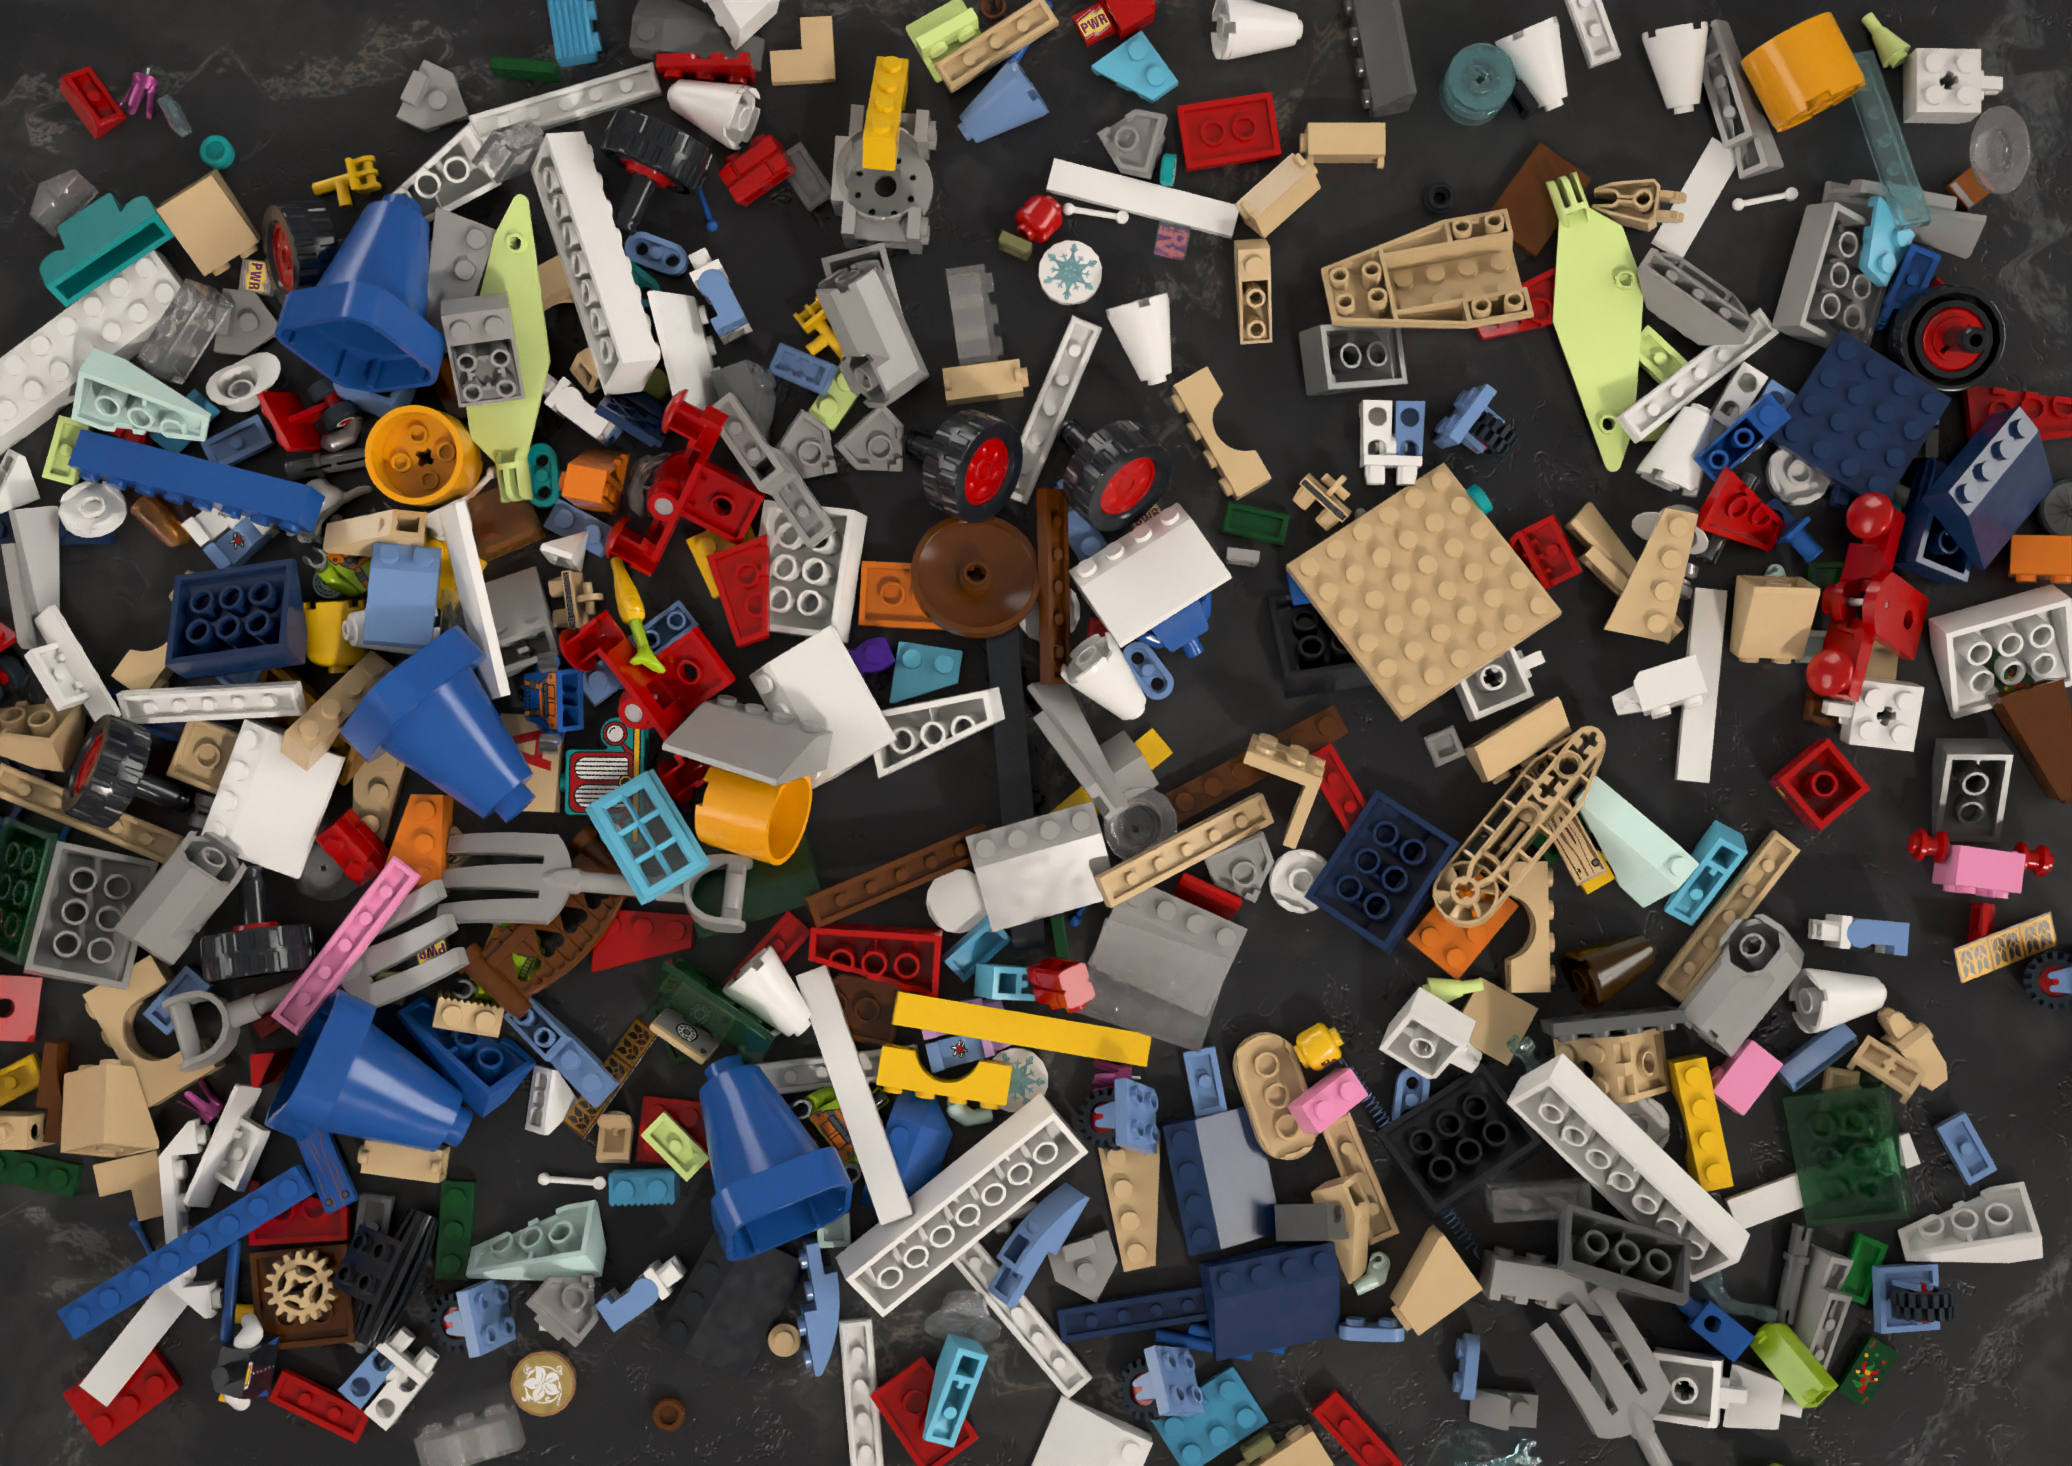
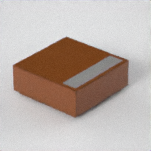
(1966, 190)

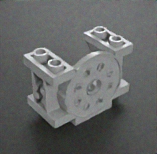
(909, 226)

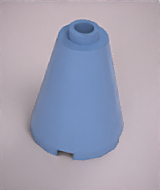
(1002, 105)

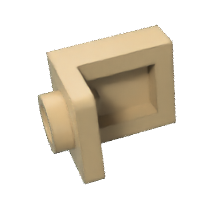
(614, 1138)

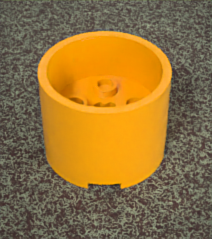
(1803, 71)
(397, 459)
(753, 815)

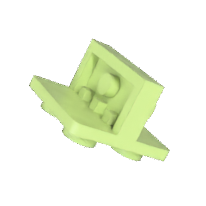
(943, 32)

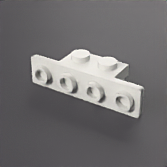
(66, 669)
(231, 1150)

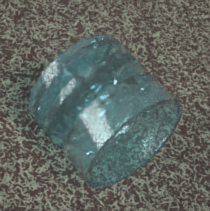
(1475, 102)

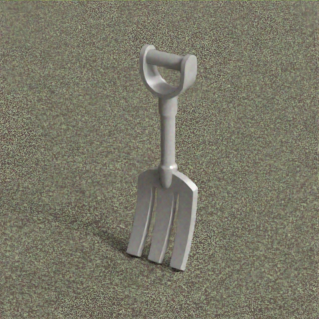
(558, 879)
(357, 981)
(1632, 1407)

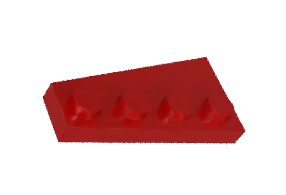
(1541, 297)
(2048, 413)

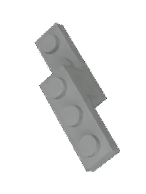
(773, 473)

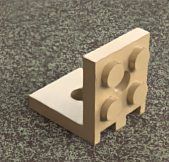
(1292, 764)
(1623, 1065)

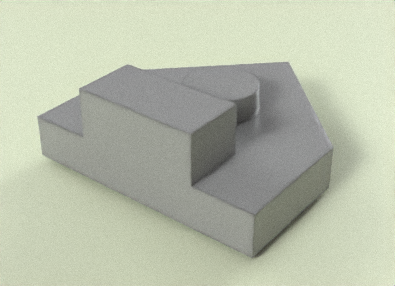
(432, 99)
(1136, 142)
(246, 324)
(874, 442)
(808, 446)
(1242, 866)
(1085, 1264)
(566, 1307)

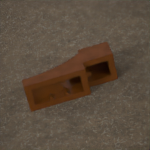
(50, 1088)

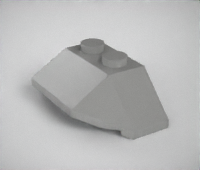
(1692, 301)

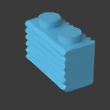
(574, 31)
(643, 1186)

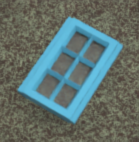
(647, 836)

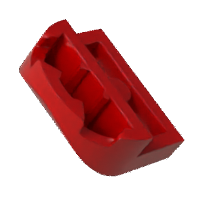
(1546, 552)

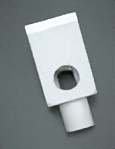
(1764, 1399)

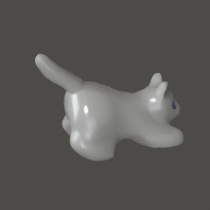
(334, 499)

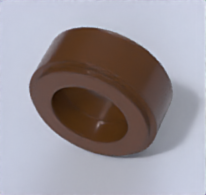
(669, 1413)

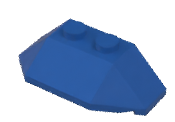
(917, 1140)

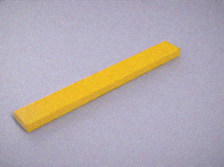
(1020, 1029)

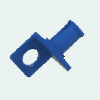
(1795, 533)

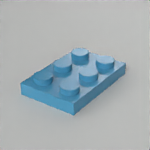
(1227, 1419)

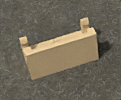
(1888, 1067)

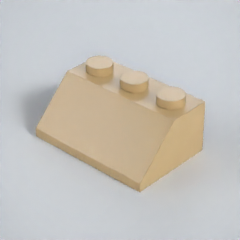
(1518, 740)

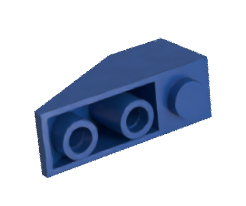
(1742, 436)

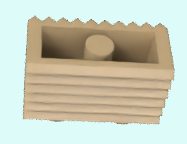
(467, 1014)

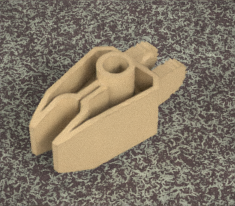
(1638, 203)
(1915, 1044)

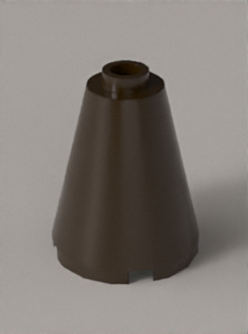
(1606, 968)

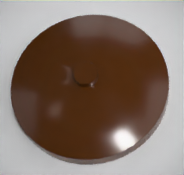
(975, 576)

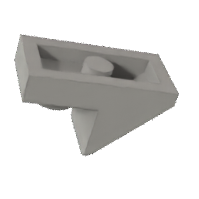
(1504, 1408)

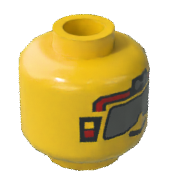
(1318, 1046)

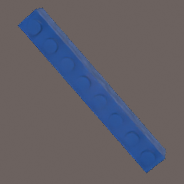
(196, 481)
(187, 1251)

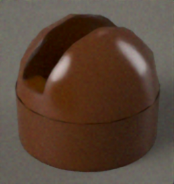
(986, 10)

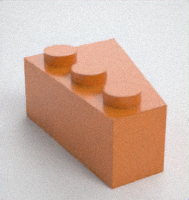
(595, 480)
(2040, 558)
(425, 836)

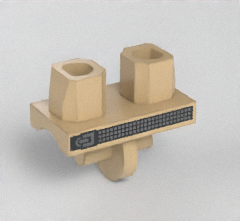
(1334, 508)
(578, 600)

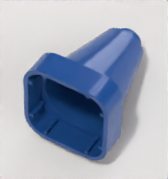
(371, 305)
(444, 728)
(364, 1085)
(765, 1164)

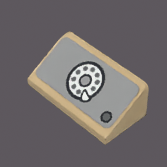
(684, 1035)

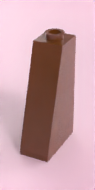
(2041, 729)

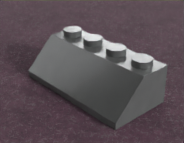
(1382, 54)

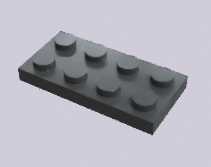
(1601, 1023)

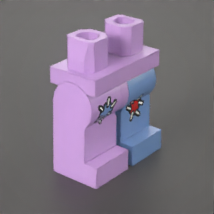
(960, 1049)

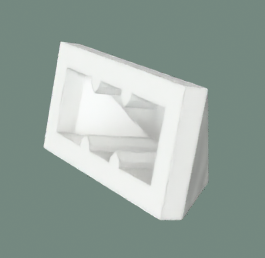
(16, 482)
(567, 551)
(548, 1100)

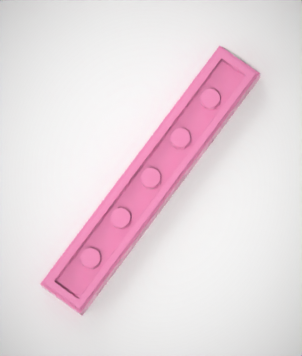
(346, 946)

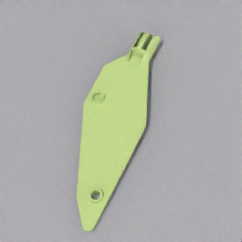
(1597, 313)
(507, 427)

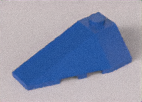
(476, 1064)

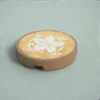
(543, 1382)

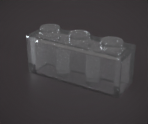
(509, 151)
(974, 315)
(184, 331)
(1535, 1199)
(471, 1438)

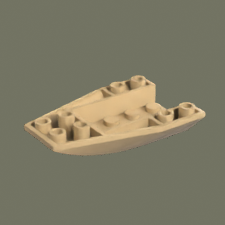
(1433, 278)

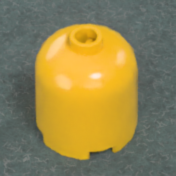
(325, 637)

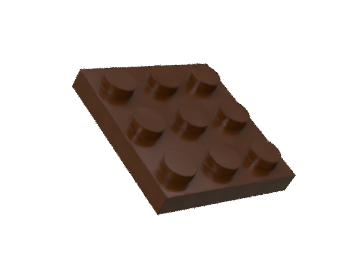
(331, 1328)

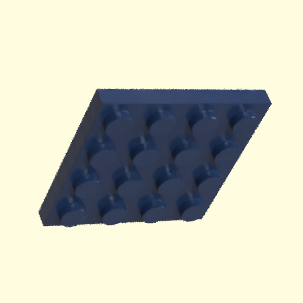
(1859, 418)

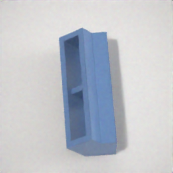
(1816, 1056)

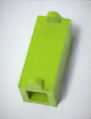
(1793, 1364)

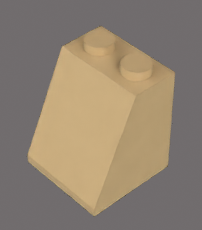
(210, 224)
(1772, 617)
(105, 1112)
(1432, 1284)

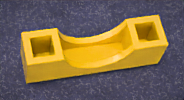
(884, 113)
(902, 1070)
(1695, 1096)

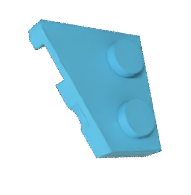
(1137, 69)
(1882, 244)
(923, 670)

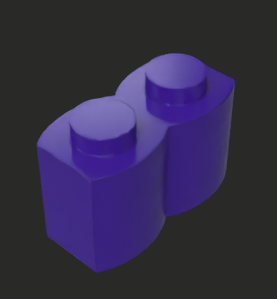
(873, 656)

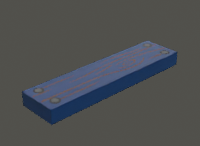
(327, 1171)

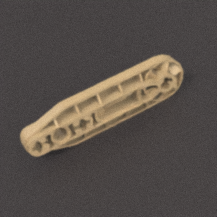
(1533, 812)

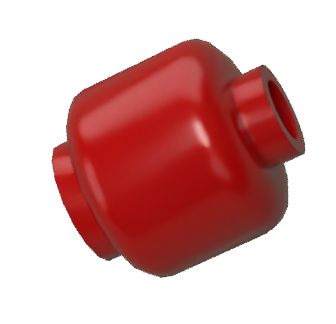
(1038, 218)

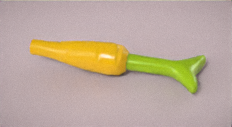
(632, 614)

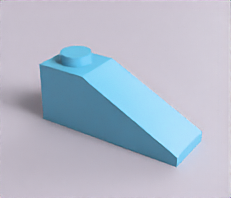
(1718, 856)
(1003, 982)
(953, 1388)

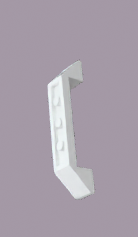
(193, 1138)

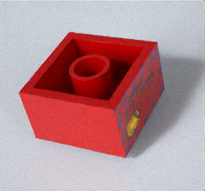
(1819, 784)

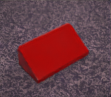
(91, 101)
(1207, 896)
(1981, 920)
(268, 1065)

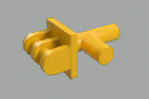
(360, 177)
(818, 323)

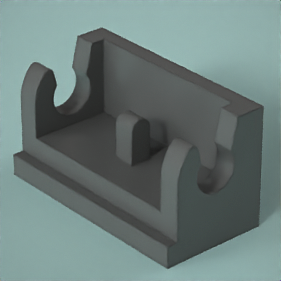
(1309, 1222)

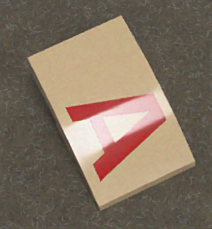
(545, 766)

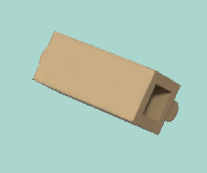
(1344, 143)
(1279, 194)
(984, 382)
(403, 1162)

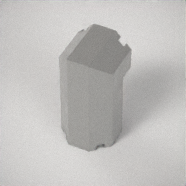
(872, 334)
(182, 896)
(1743, 982)

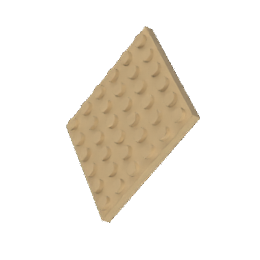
(1423, 591)

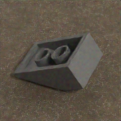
(1351, 359)
(753, 389)
(1970, 788)

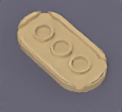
(1268, 1082)

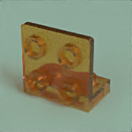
(502, 526)

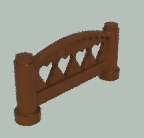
(495, 966)

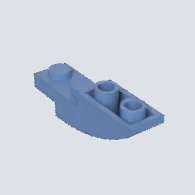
(660, 633)
(565, 1052)
(1034, 1237)
(821, 1316)

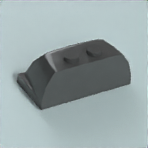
(1623, 1256)

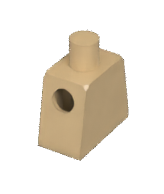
(17, 1127)

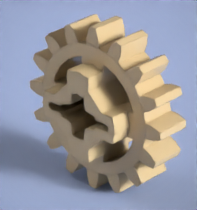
(298, 1273)

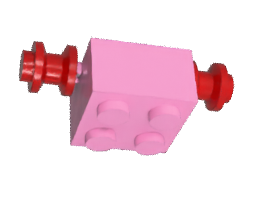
(1978, 869)

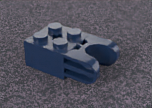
(1924, 542)

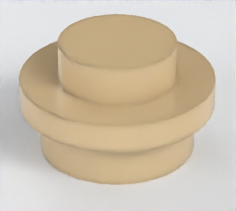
(784, 1339)

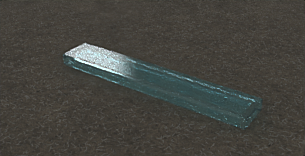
(1889, 147)

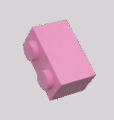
(1744, 1076)
(1327, 1100)

